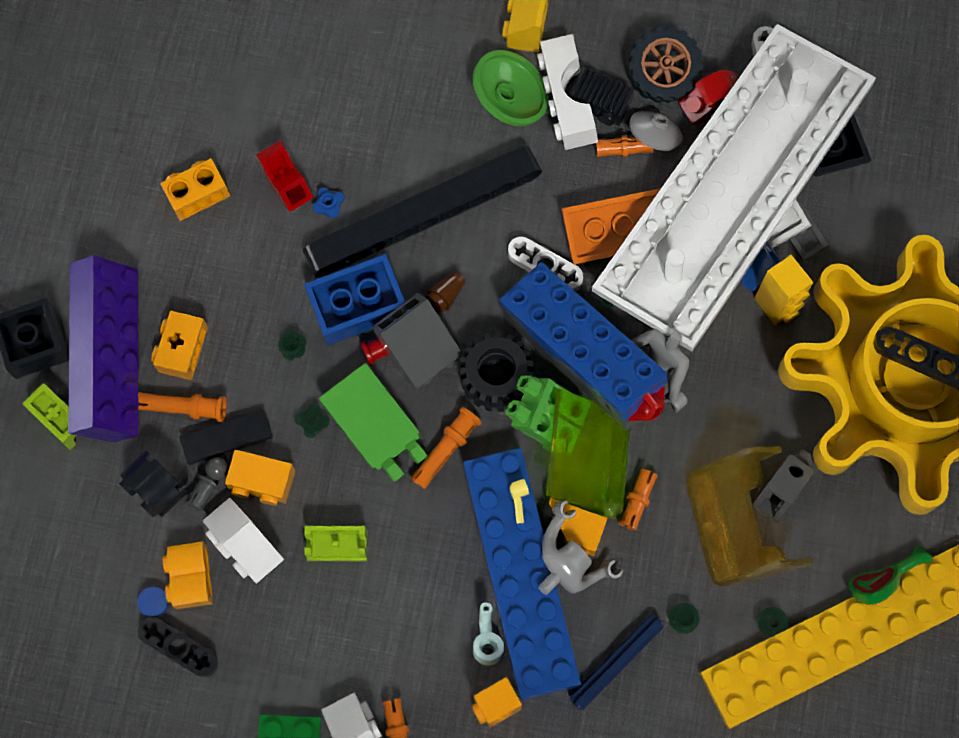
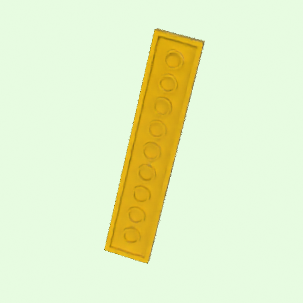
(833, 642)

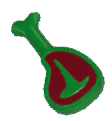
(879, 585)

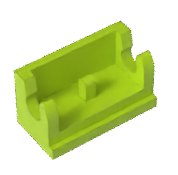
(51, 413)
(336, 543)

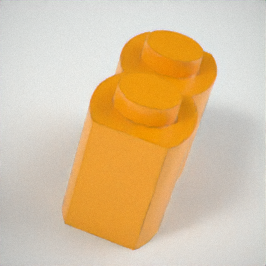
(188, 575)

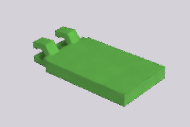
(373, 421)

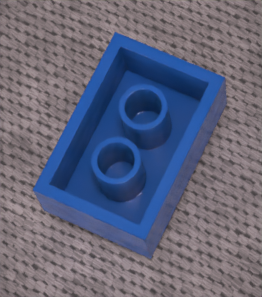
(354, 298)

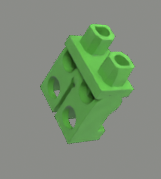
(536, 410)

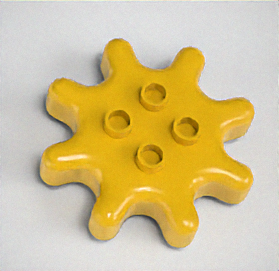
(876, 401)

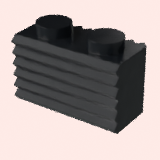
(606, 96)

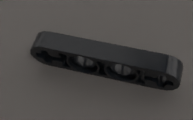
(928, 365)

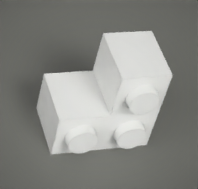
(238, 537)
(350, 719)

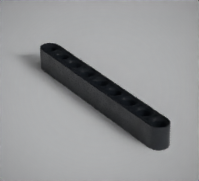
(421, 211)

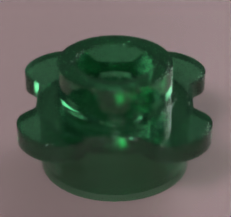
(312, 429)

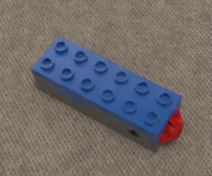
(586, 347)

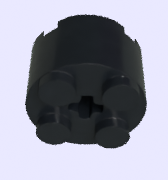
(152, 484)

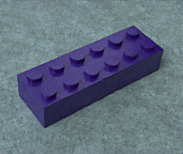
(103, 350)

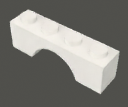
(575, 119)

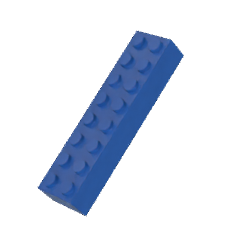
(513, 553)

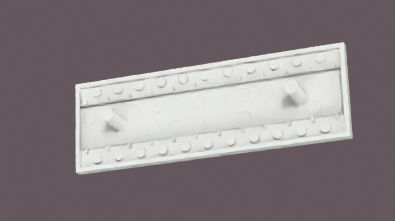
(733, 186)

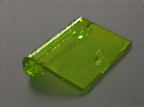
(587, 456)

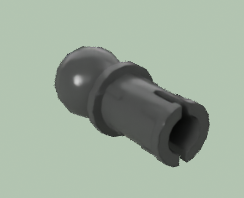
(215, 470)

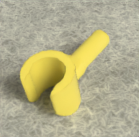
(519, 489)

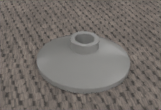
(655, 130)

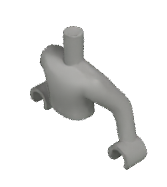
(669, 357)
(571, 561)

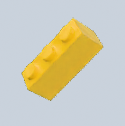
(783, 291)

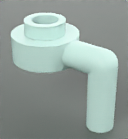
(487, 638)

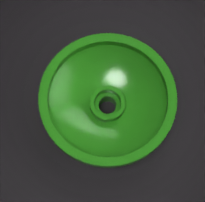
(510, 88)

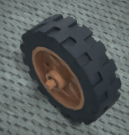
(688, 52)

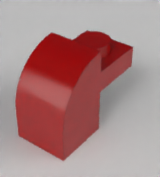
(708, 95)
(284, 177)

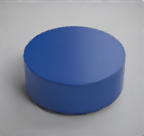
(152, 602)

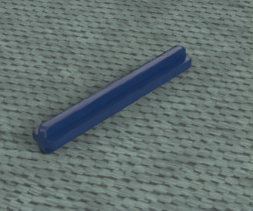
(616, 662)

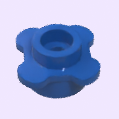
(328, 210)

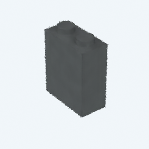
(417, 341)

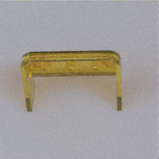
(728, 519)

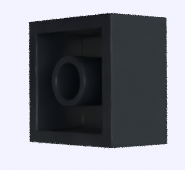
(32, 339)

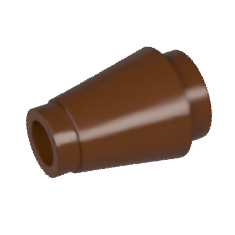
(445, 292)

